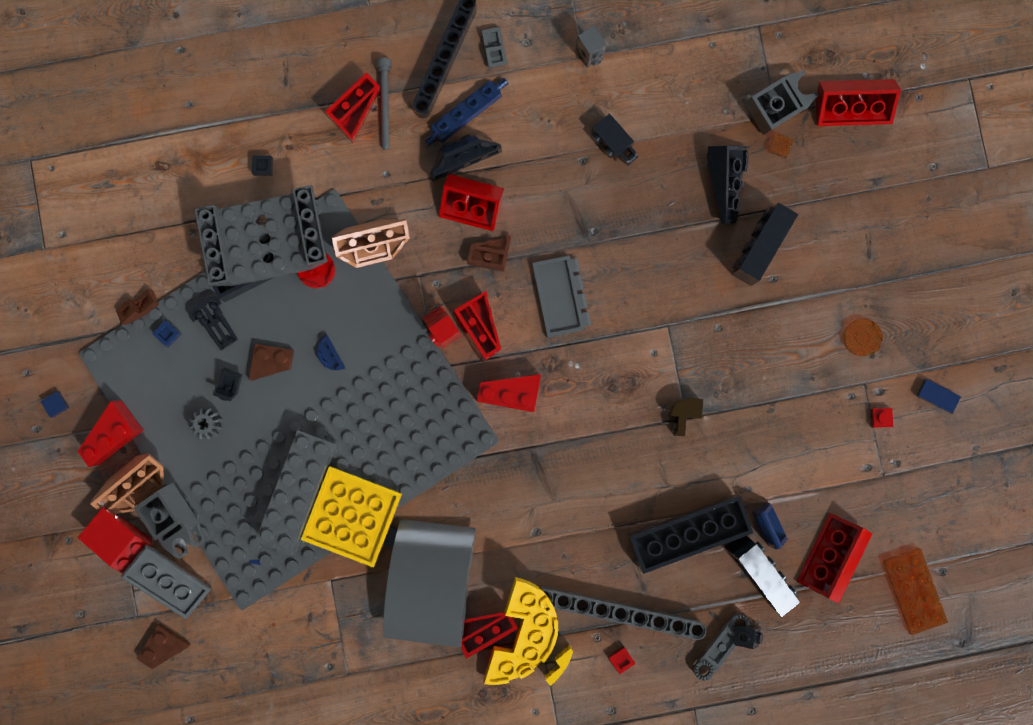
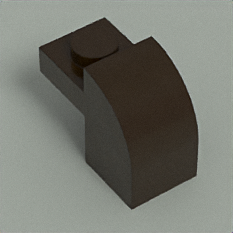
(685, 409)

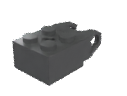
(784, 98)
(170, 520)

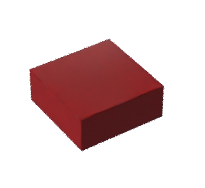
(621, 660)

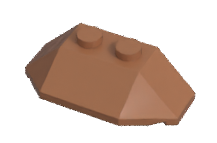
(370, 242)
(130, 485)

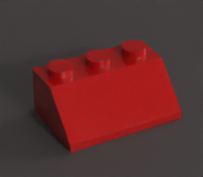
(471, 202)

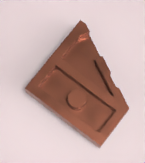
(269, 360)

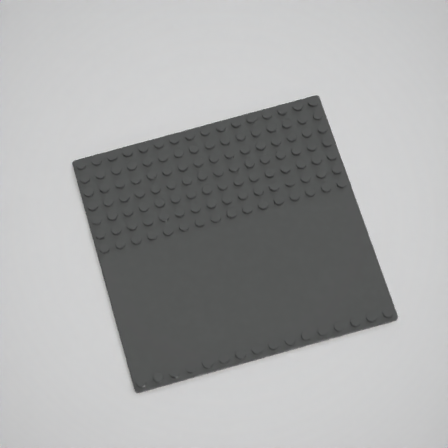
(391, 410)

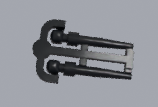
(202, 304)

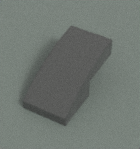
(494, 47)

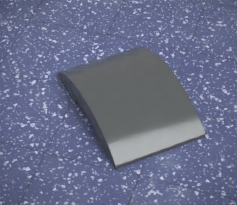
(428, 583)

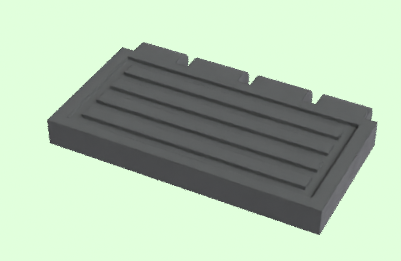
(559, 296)

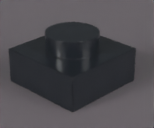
(262, 165)

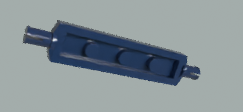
(466, 111)

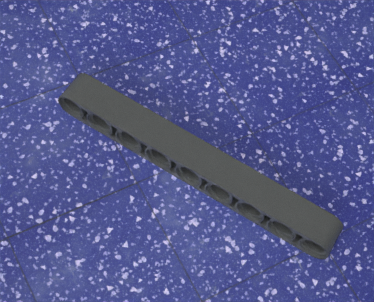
(628, 617)

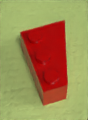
(353, 106)
(442, 328)

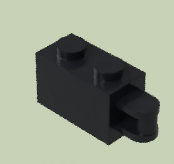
(614, 139)

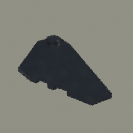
(726, 173)

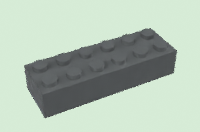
(296, 492)

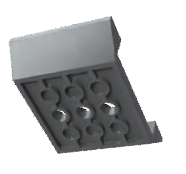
(233, 238)

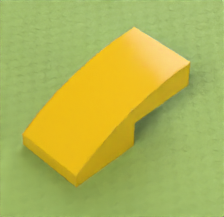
(562, 660)

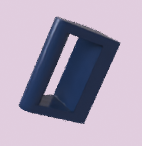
(770, 526)

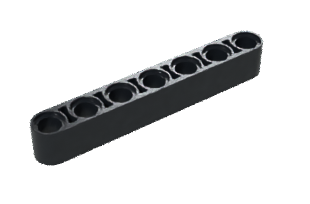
(444, 65)

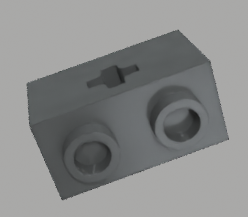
(591, 47)

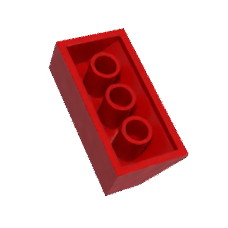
(857, 102)
(834, 557)

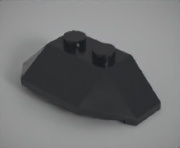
(463, 154)

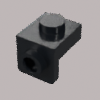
(228, 385)
(748, 636)

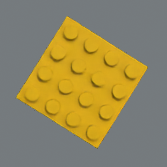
(351, 516)

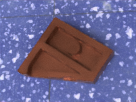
(490, 254)
(161, 646)

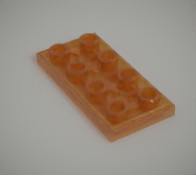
(915, 591)

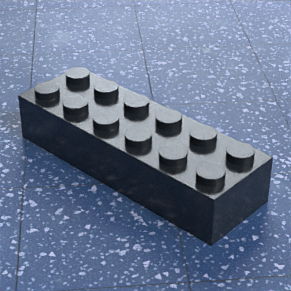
(690, 533)

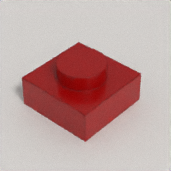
(882, 417)

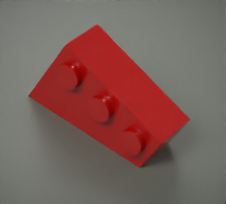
(478, 326)
(512, 393)
(110, 434)
(484, 631)

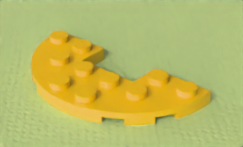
(534, 637)

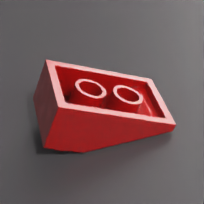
(114, 539)

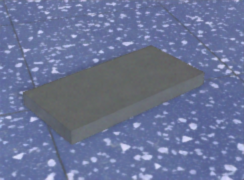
(166, 581)

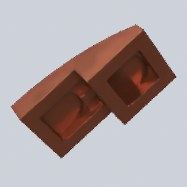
(133, 310)

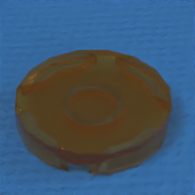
(863, 337)

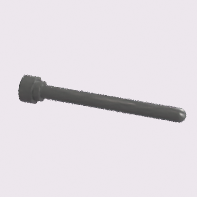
(384, 66)

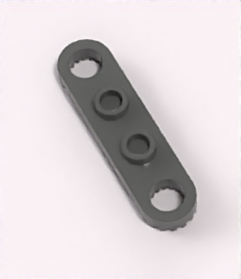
(719, 648)

